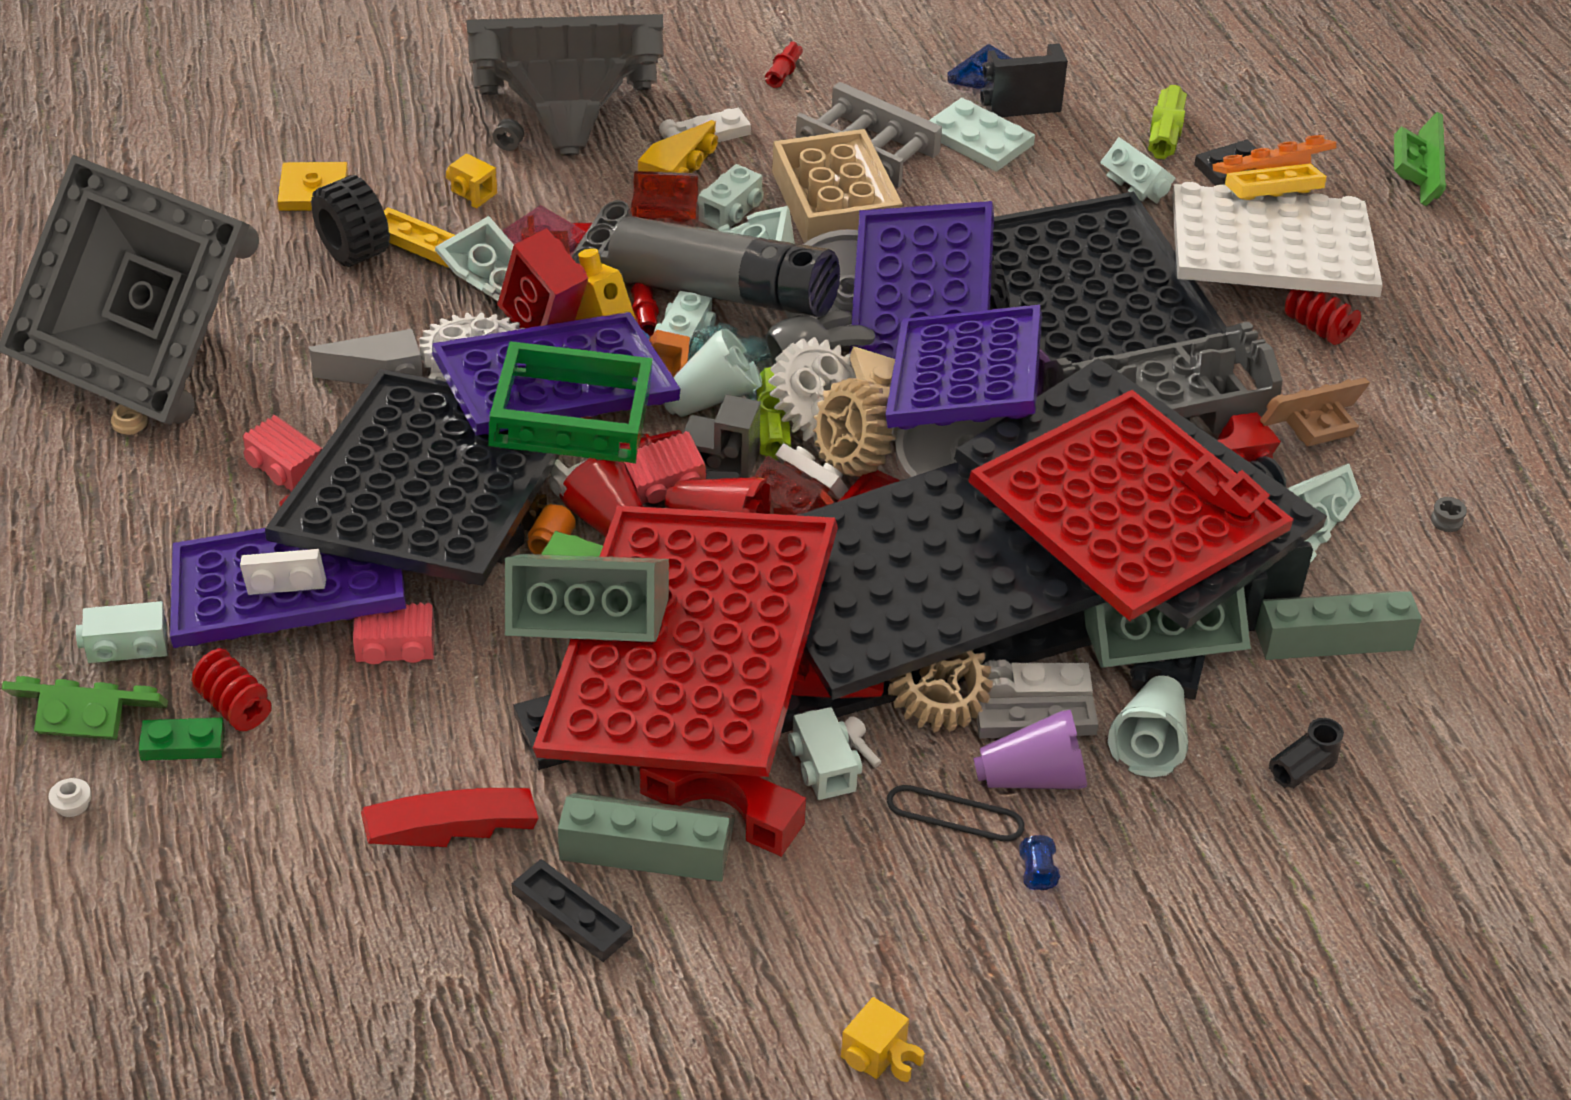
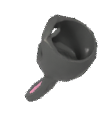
(831, 327)

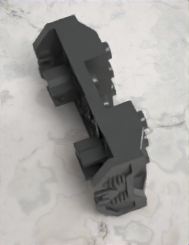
(1196, 374)

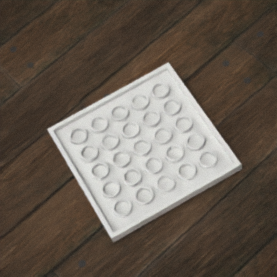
(1275, 240)

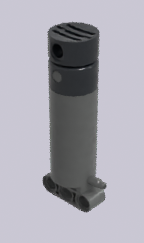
(714, 262)

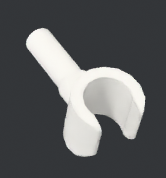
(856, 730)

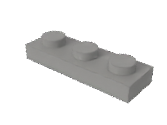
(1008, 715)

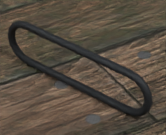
(1017, 817)

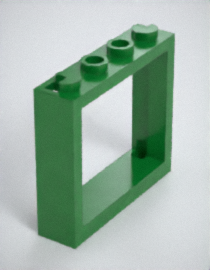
(570, 434)

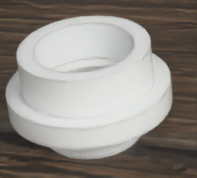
(70, 797)

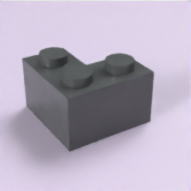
(731, 438)

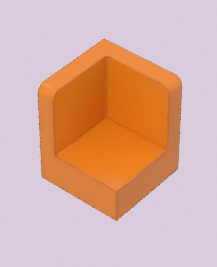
(672, 349)

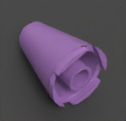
(1035, 757)

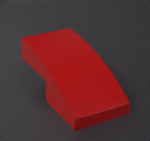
(1214, 483)

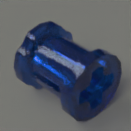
(1039, 862)

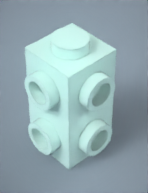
(1138, 170)
(730, 197)
(688, 314)
(123, 632)
(824, 753)

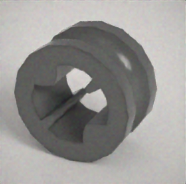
(502, 140)
(1448, 514)

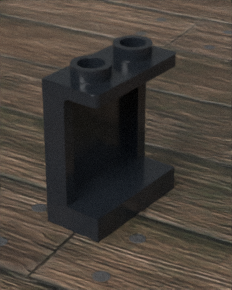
(1024, 83)

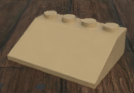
(830, 180)

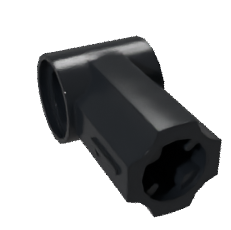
(1308, 754)

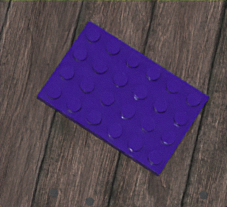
(920, 266)
(476, 363)
(965, 367)
(214, 604)

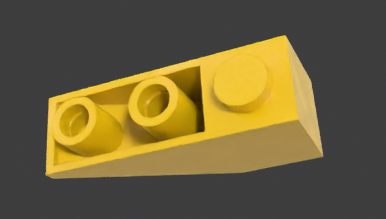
(681, 151)

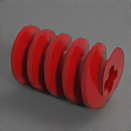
(1322, 314)
(231, 690)

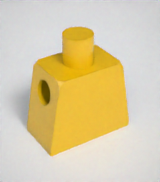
(605, 288)

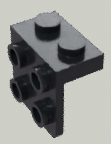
(1281, 580)

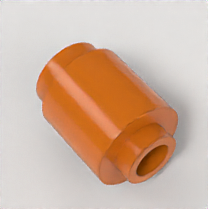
(551, 519)

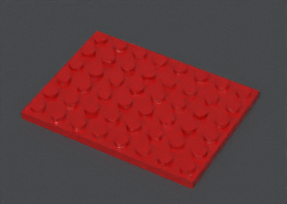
(724, 654)

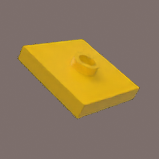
(302, 179)

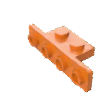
(1286, 155)

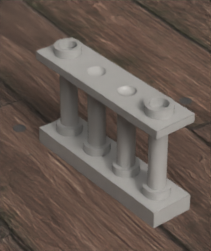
(882, 118)

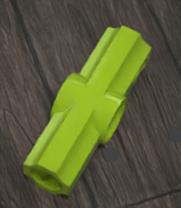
(1167, 122)
(772, 428)

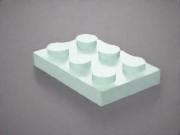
(982, 134)

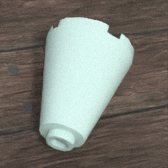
(713, 373)
(1152, 729)

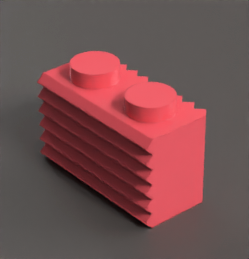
(280, 451)
(663, 465)
(395, 635)

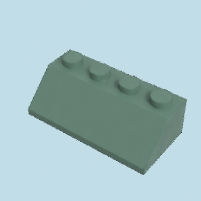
(585, 597)
(1338, 624)
(1158, 637)
(645, 836)

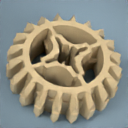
(853, 427)
(949, 705)

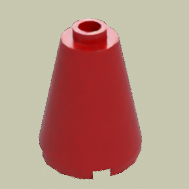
(596, 491)
(725, 494)

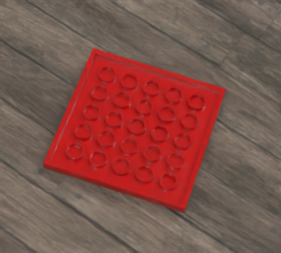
(1114, 505)

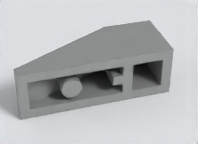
(363, 357)

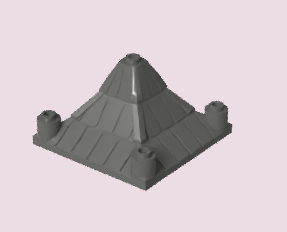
(565, 65)
(124, 289)

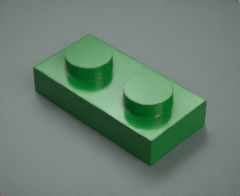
(181, 739)

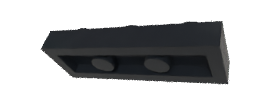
(572, 910)

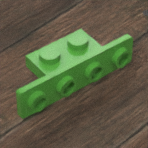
(1422, 158)
(81, 711)

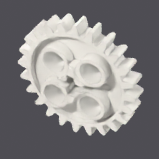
(459, 329)
(802, 376)

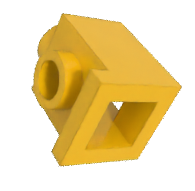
(472, 179)

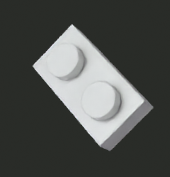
(805, 463)
(283, 571)

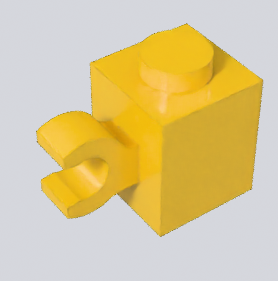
(880, 1038)

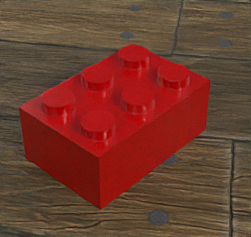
(542, 283)

